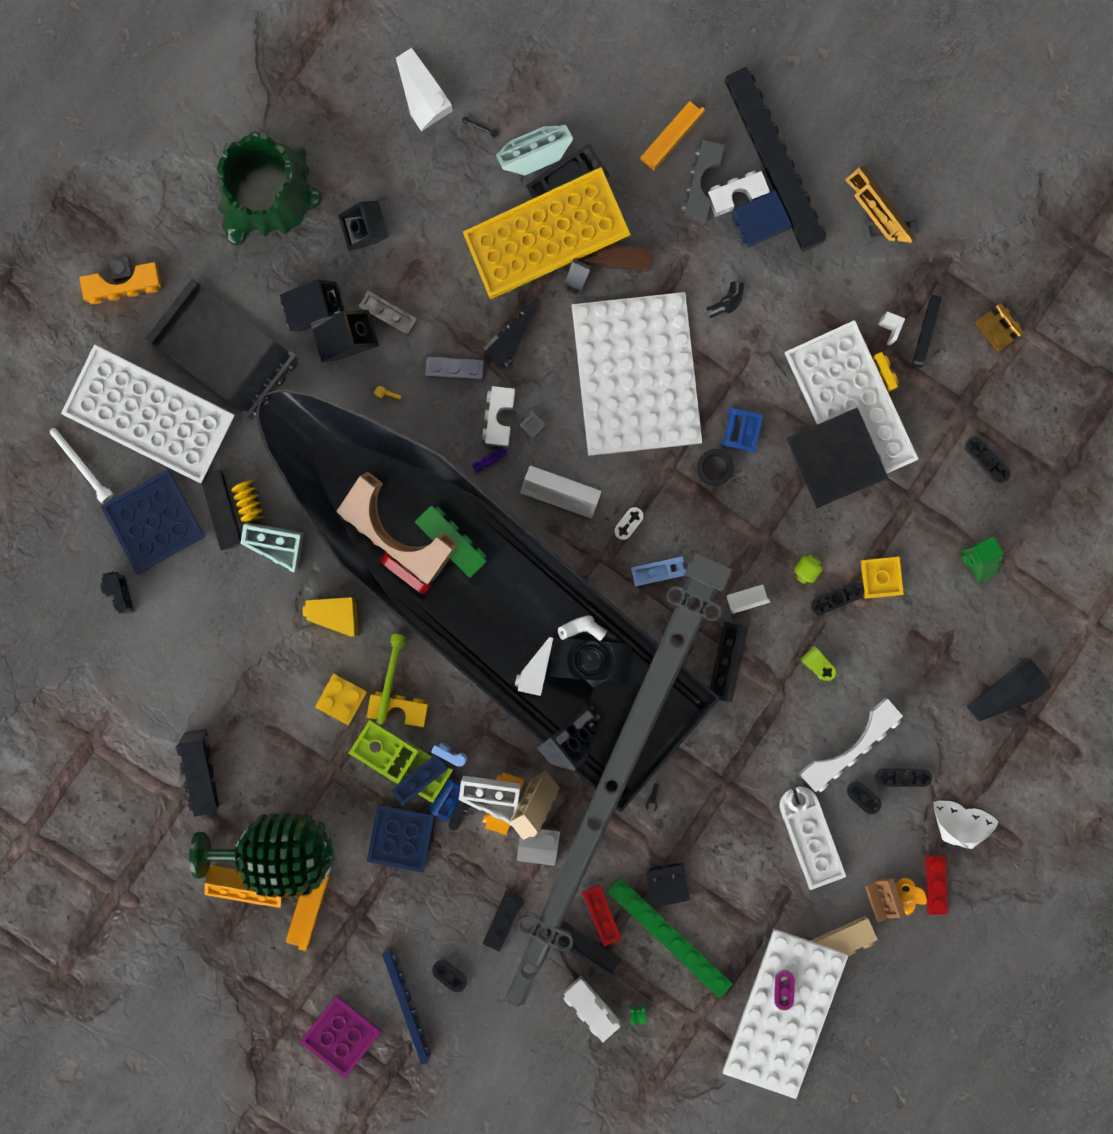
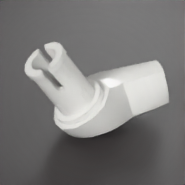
(581, 624)

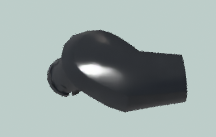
(729, 302)

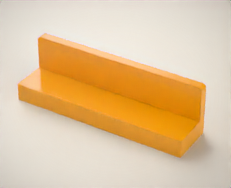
(672, 135)
(228, 884)
(306, 916)

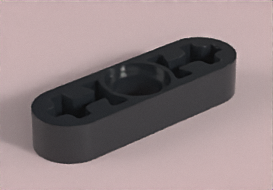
(992, 474)
(848, 588)
(889, 782)

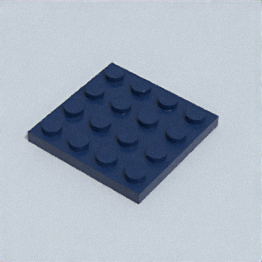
(152, 522)

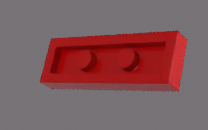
(936, 885)
(601, 915)

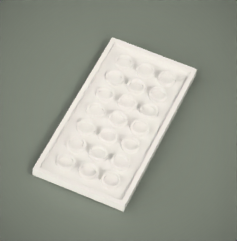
(840, 376)
(147, 414)
(777, 1044)

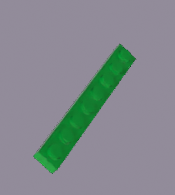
(669, 937)

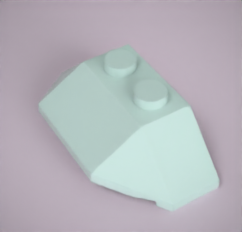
(535, 149)

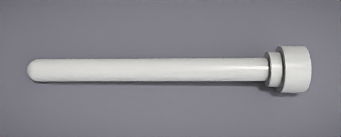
(103, 493)

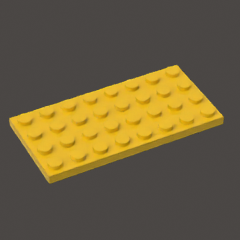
(546, 233)

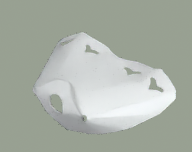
(961, 827)

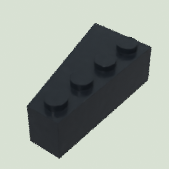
(198, 773)

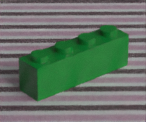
(464, 556)

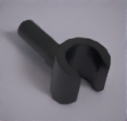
(653, 797)

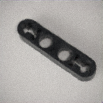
(926, 331)

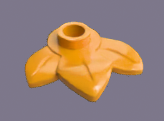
(910, 897)

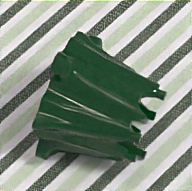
(263, 187)

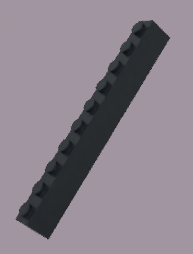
(774, 158)

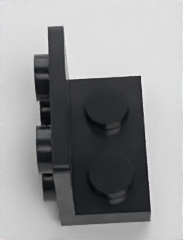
(667, 884)

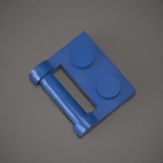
(748, 431)

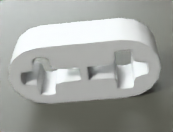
(632, 526)

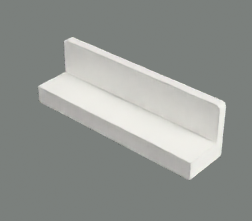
(560, 492)

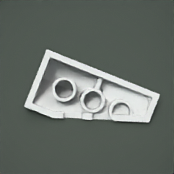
(423, 94)

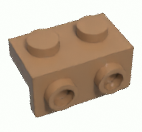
(885, 899)

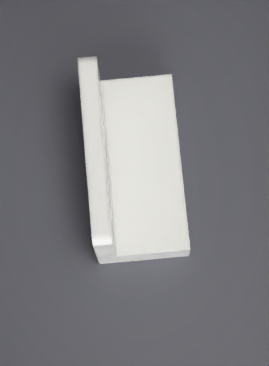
(893, 323)
(747, 599)

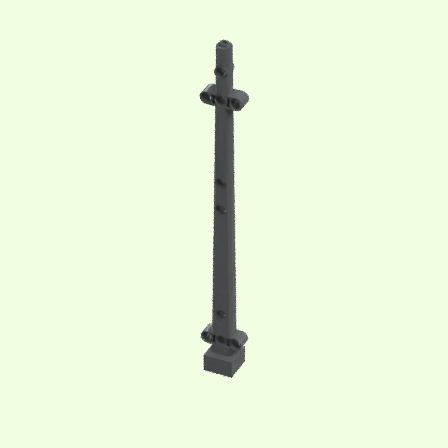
(703, 582)

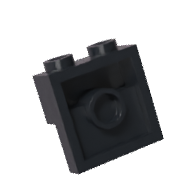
(116, 586)

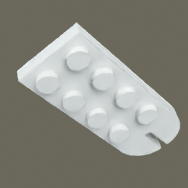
(811, 837)

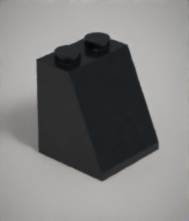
(311, 304)
(344, 335)

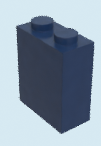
(761, 219)

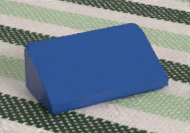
(446, 800)

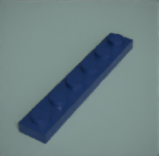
(410, 1014)

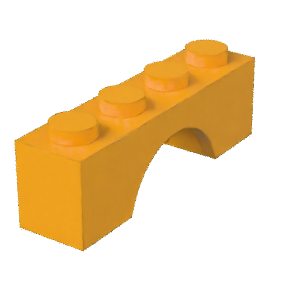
(144, 279)

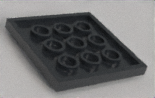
(837, 458)

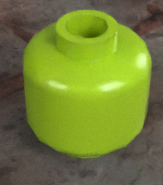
(808, 569)

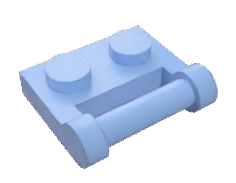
(444, 751)

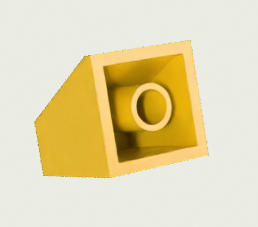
(335, 614)

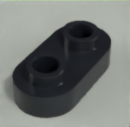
(863, 797)
(447, 977)

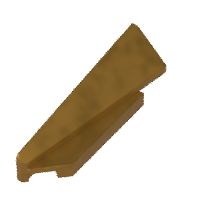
(879, 206)

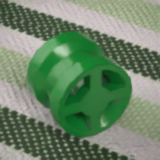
(637, 1015)

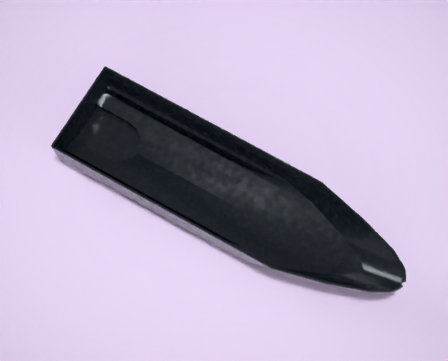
(481, 623)

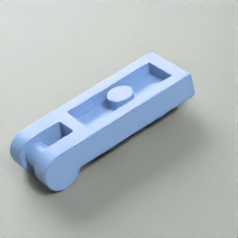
(657, 571)

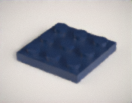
(400, 838)

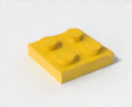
(881, 577)
(341, 699)

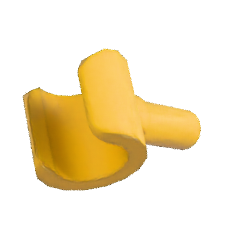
(381, 391)

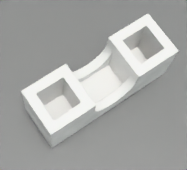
(752, 186)
(499, 399)

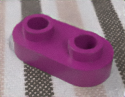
(784, 989)

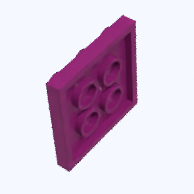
(340, 1036)

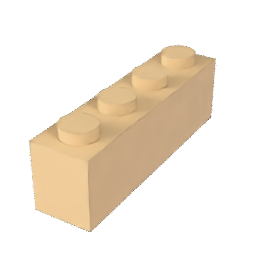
(534, 805)
(849, 937)

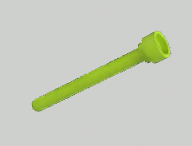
(398, 642)

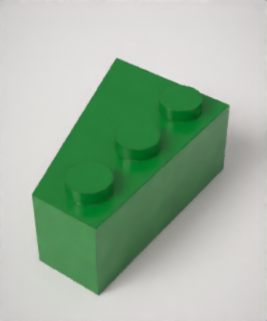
(983, 558)

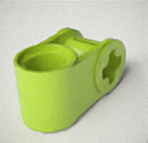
(816, 662)

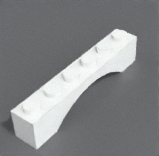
(880, 720)

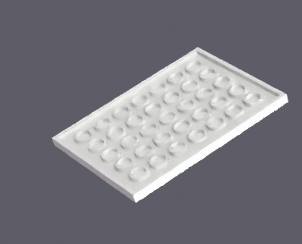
(636, 374)

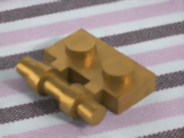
(994, 331)

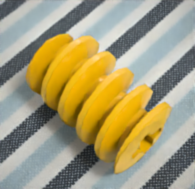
(247, 502)

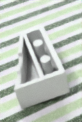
(491, 796)
(591, 1009)

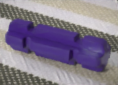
(489, 459)

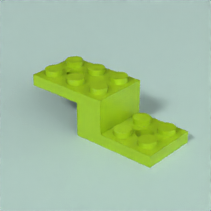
(396, 758)

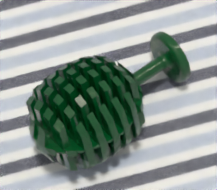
(275, 854)

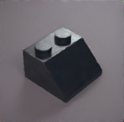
(363, 225)

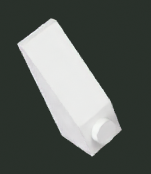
(534, 673)

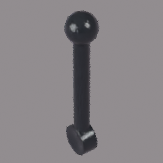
(494, 133)

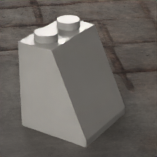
(541, 848)

